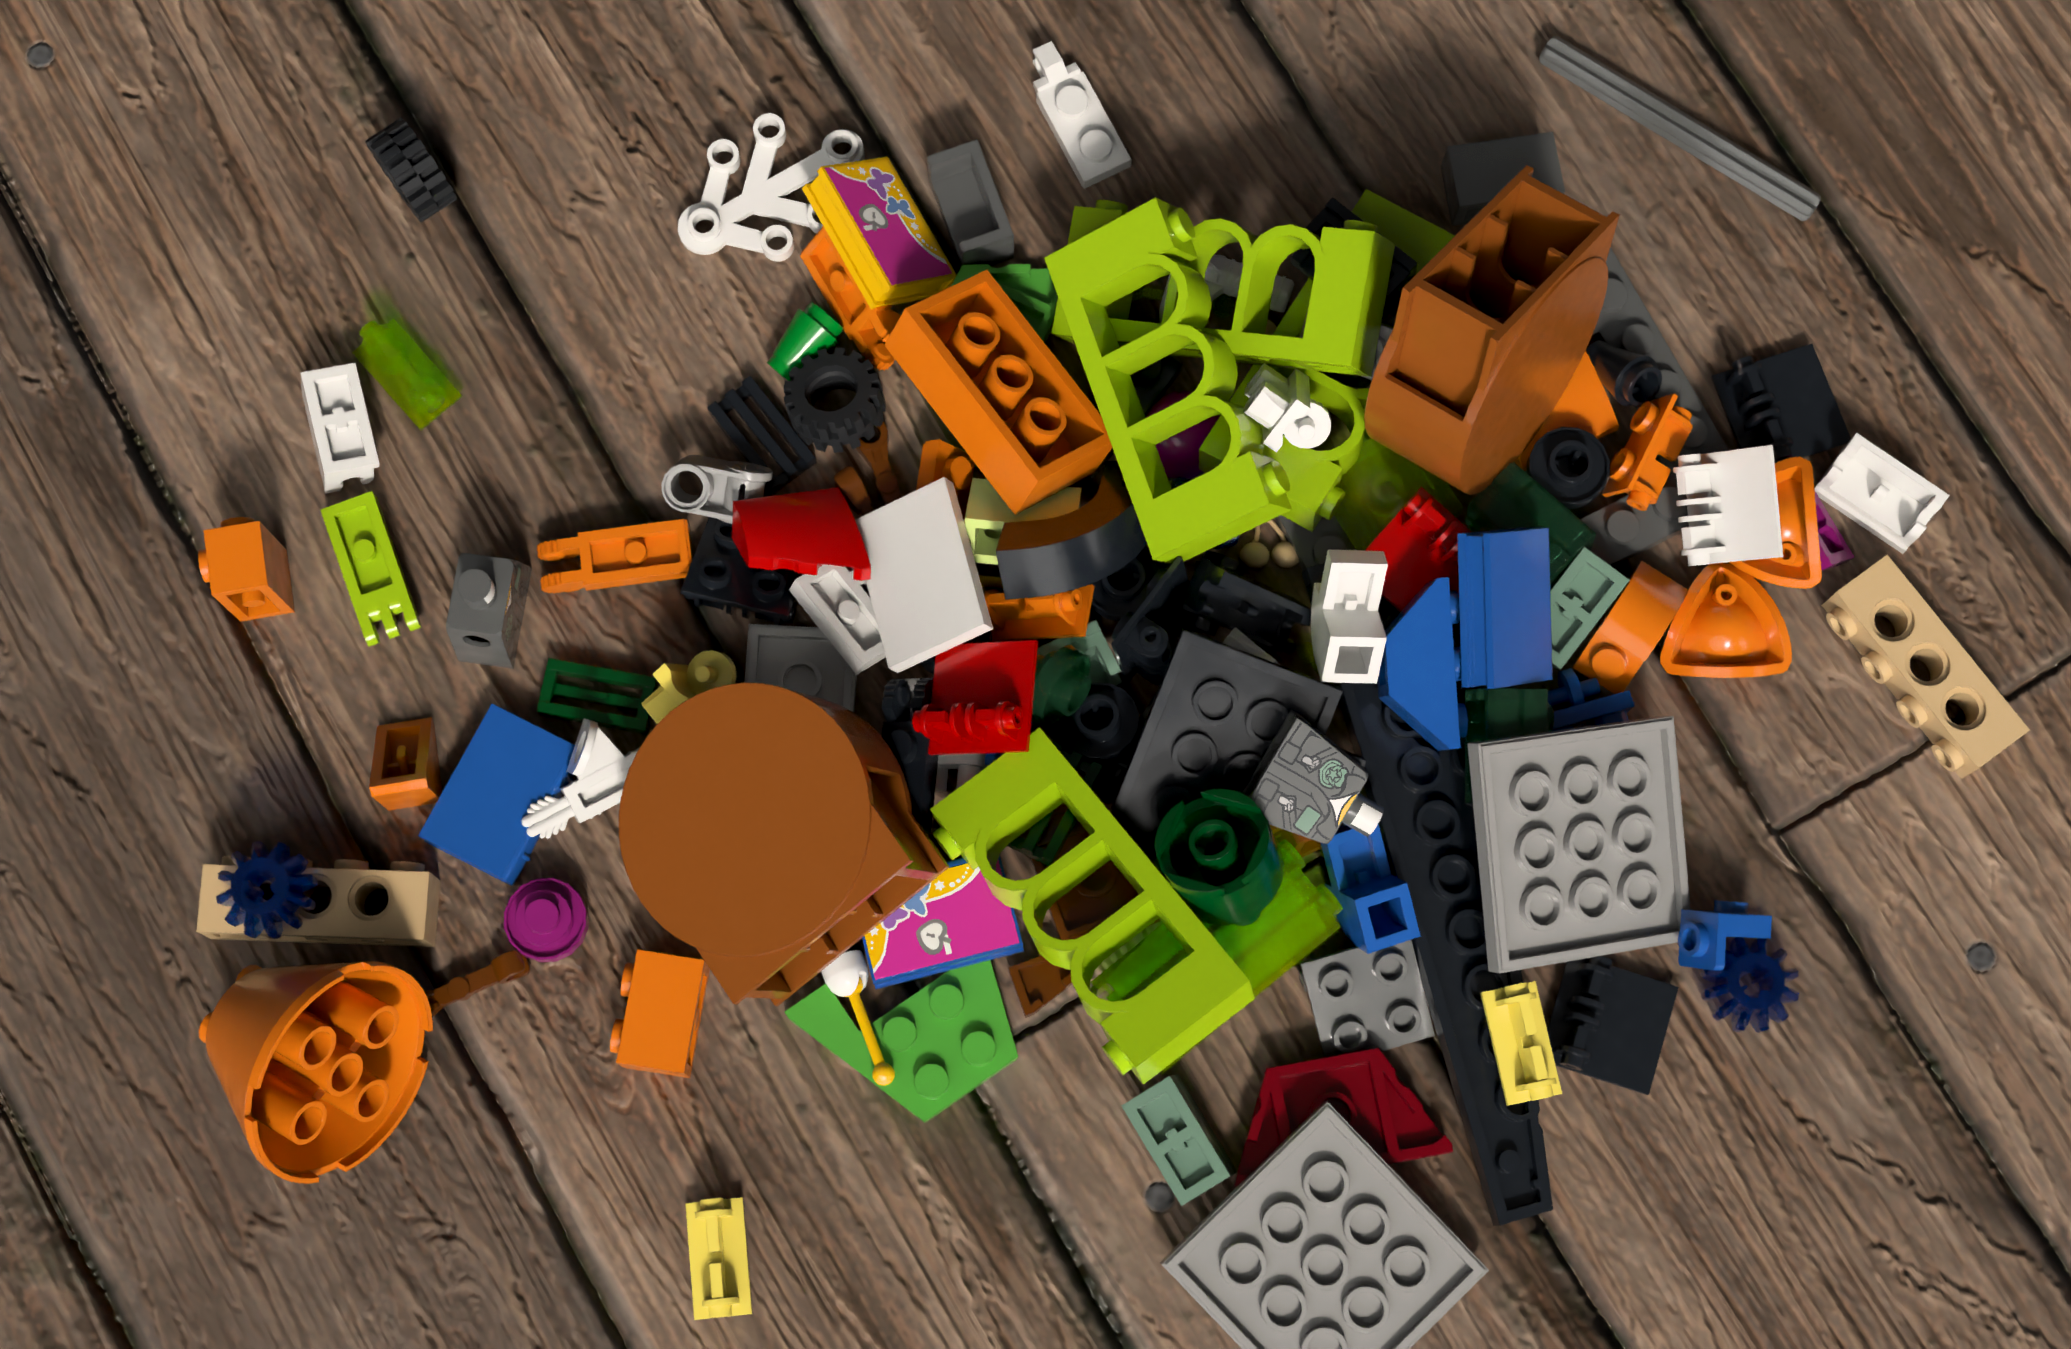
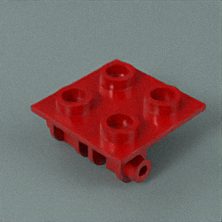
(1418, 548)
(980, 699)

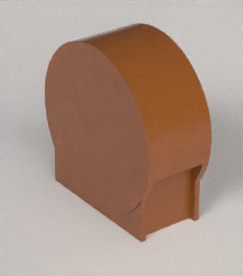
(1491, 334)
(770, 834)

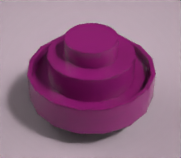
(546, 920)

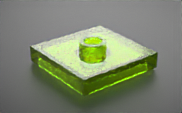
(1380, 488)

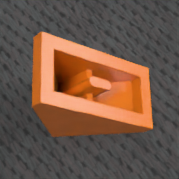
(405, 765)

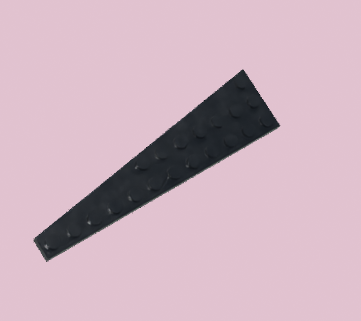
(1434, 850)

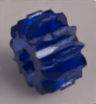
(246, 895)
(1767, 972)

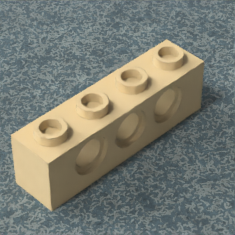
(1954, 675)
(405, 921)

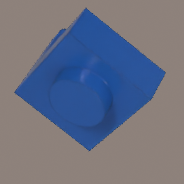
(1705, 932)

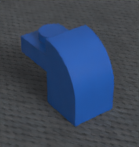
(1373, 900)

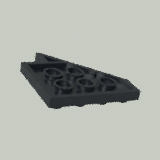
(1211, 729)

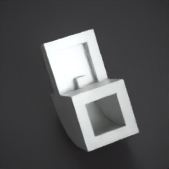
(1346, 618)

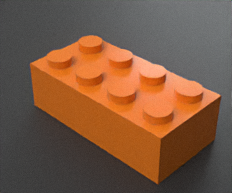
(1000, 391)

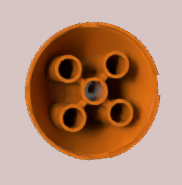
(319, 1060)

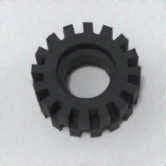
(411, 169)

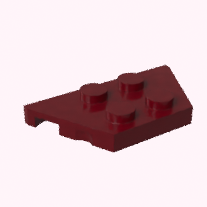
(1360, 1089)

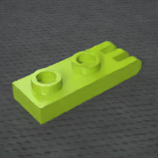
(370, 566)

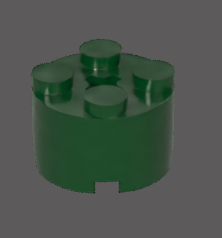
(1220, 857)

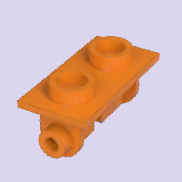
(1656, 430)
(1040, 617)

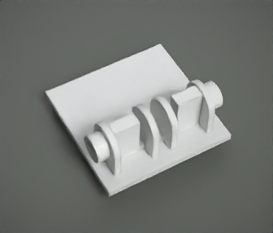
(1729, 506)

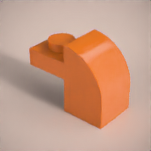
(1631, 628)

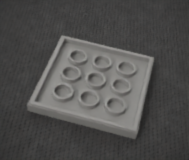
(1579, 842)
(1324, 1250)

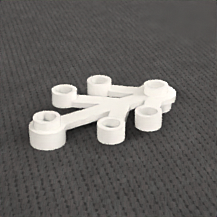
(760, 193)

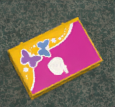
(879, 232)

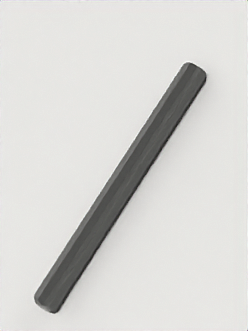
(1680, 128)

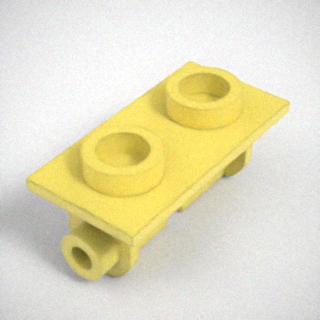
(1521, 1043)
(718, 1258)

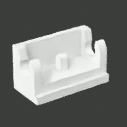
(339, 425)
(1880, 493)

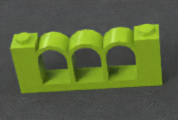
(1101, 270)
(1343, 302)
(1312, 473)
(1177, 1007)

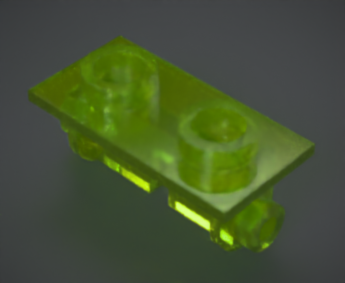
(405, 372)

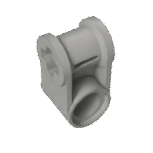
(721, 482)

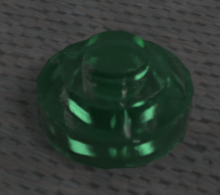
(1060, 684)

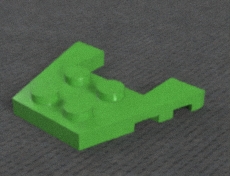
(936, 1040)

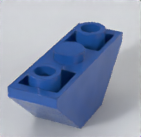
(1423, 666)

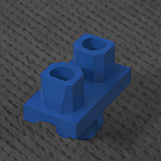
(1582, 714)

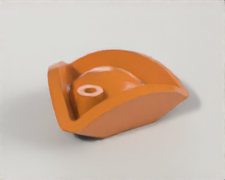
(1799, 530)
(1726, 629)

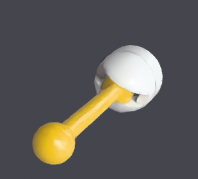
(848, 978)

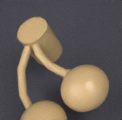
(1257, 555)

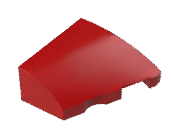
(800, 533)

